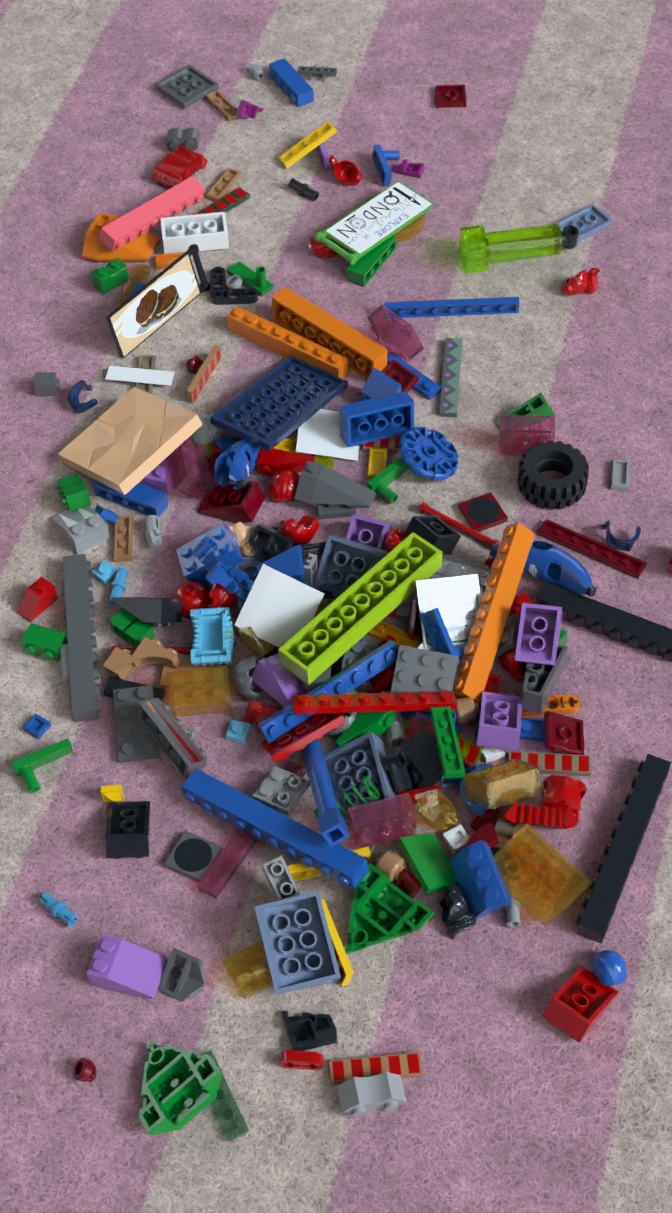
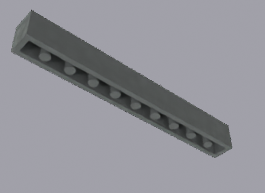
(81, 638)

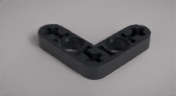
(222, 291)

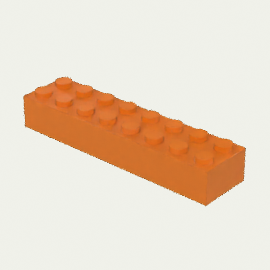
(324, 329)

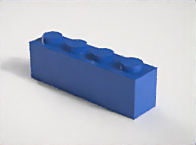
(291, 82)
(139, 498)

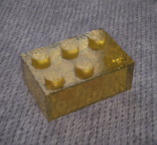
(199, 691)
(503, 783)

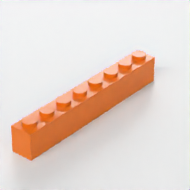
(285, 342)

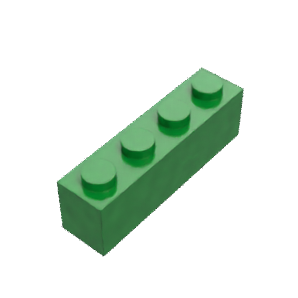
(370, 263)

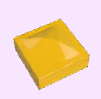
(112, 793)

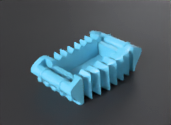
(212, 636)

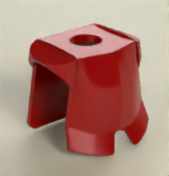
(563, 793)

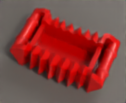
(178, 167)
(552, 816)

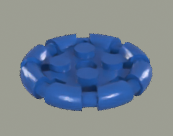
(444, 457)

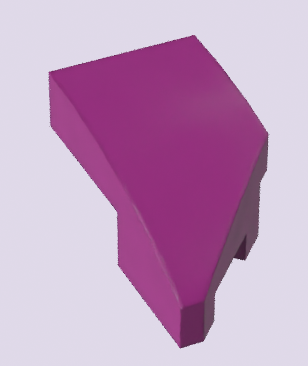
(248, 110)
(409, 169)

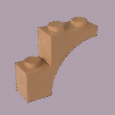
(123, 662)

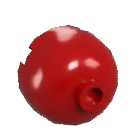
(193, 596)

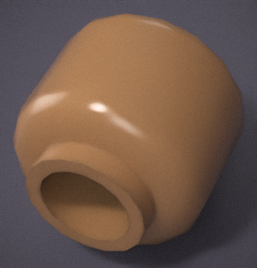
(466, 710)
(390, 864)

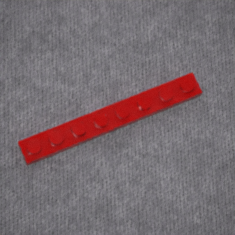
(372, 702)

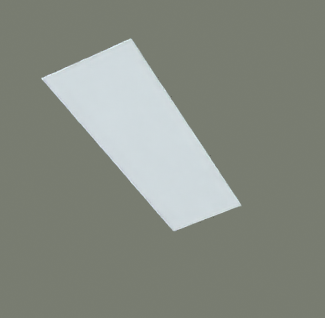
(140, 375)

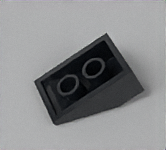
(157, 611)
(128, 829)

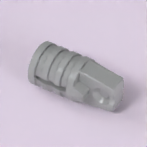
(153, 531)
(395, 733)

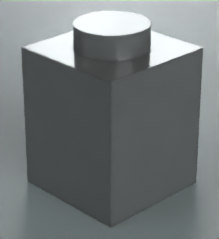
(46, 384)

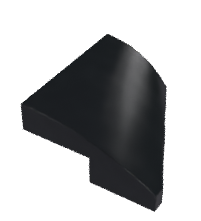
(270, 542)
(309, 1030)

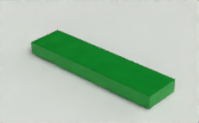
(447, 742)

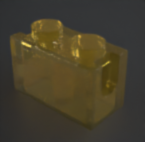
(436, 810)

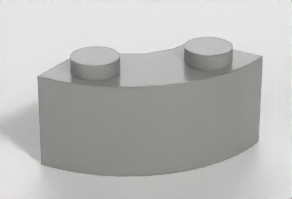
(371, 1094)

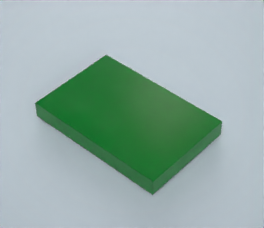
(428, 862)

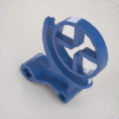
(220, 573)

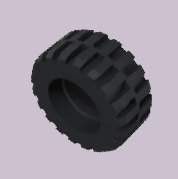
(553, 492)

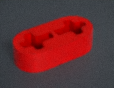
(301, 1060)

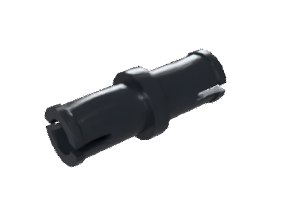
(303, 189)

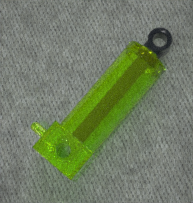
(483, 248)

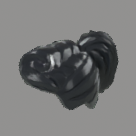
(456, 911)

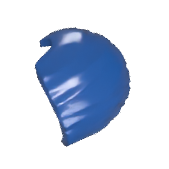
(609, 967)

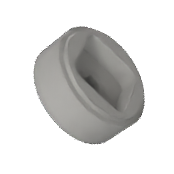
(233, 282)

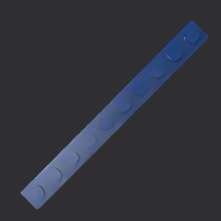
(275, 829)

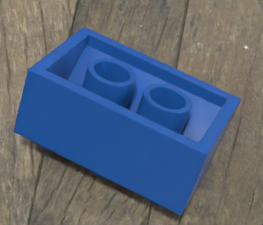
(480, 879)

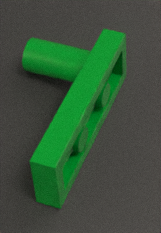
(252, 279)
(386, 477)
(25, 766)

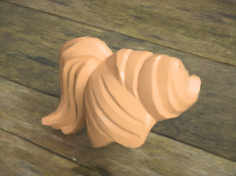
(243, 536)

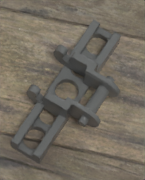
(324, 71)

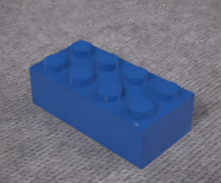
(376, 418)

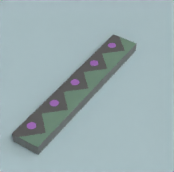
(450, 377)

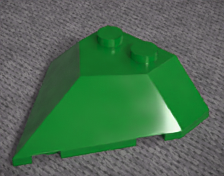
(382, 912)
(176, 1087)

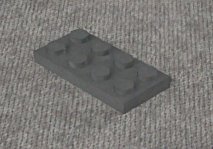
(132, 737)

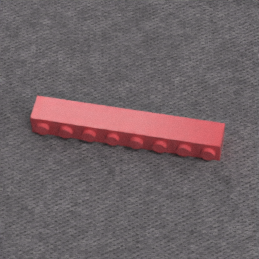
(150, 213)

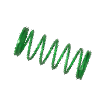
(372, 796)

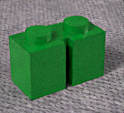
(110, 277)
(73, 492)
(131, 628)
(43, 642)

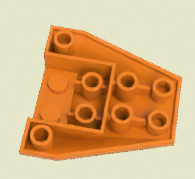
(137, 250)

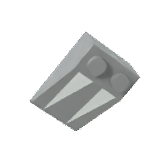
(81, 528)

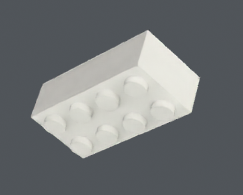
(205, 230)

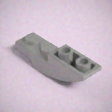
(280, 879)

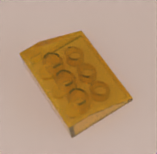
(539, 875)

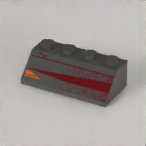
(171, 737)

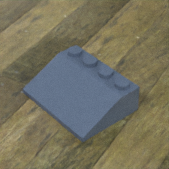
(346, 562)
(354, 761)
(297, 943)

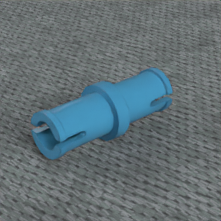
(118, 585)
(58, 909)

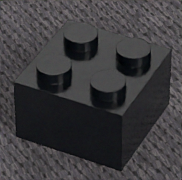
(434, 531)

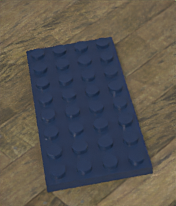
(279, 403)

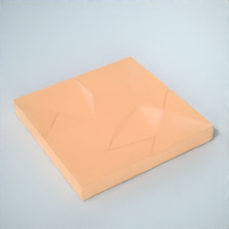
(130, 440)

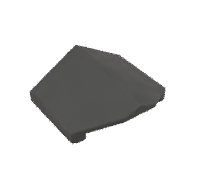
(182, 976)

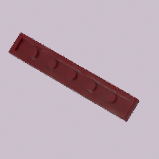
(592, 548)

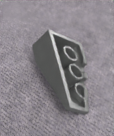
(325, 486)

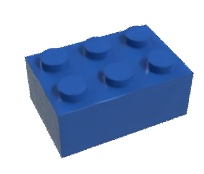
(227, 552)

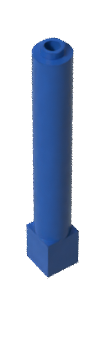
(329, 820)

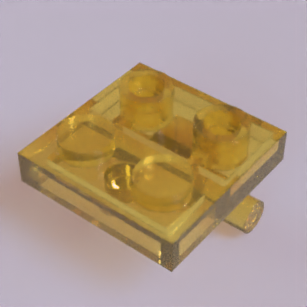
(249, 969)

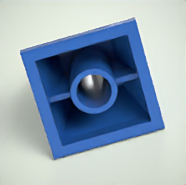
(288, 563)

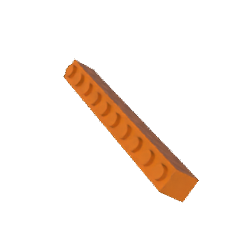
(493, 612)

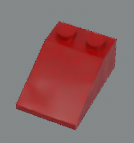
(579, 1004)

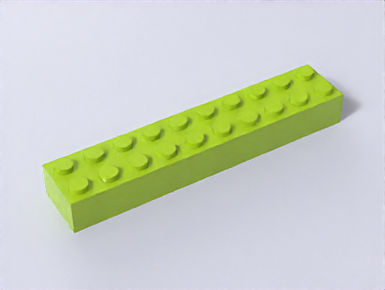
(359, 608)

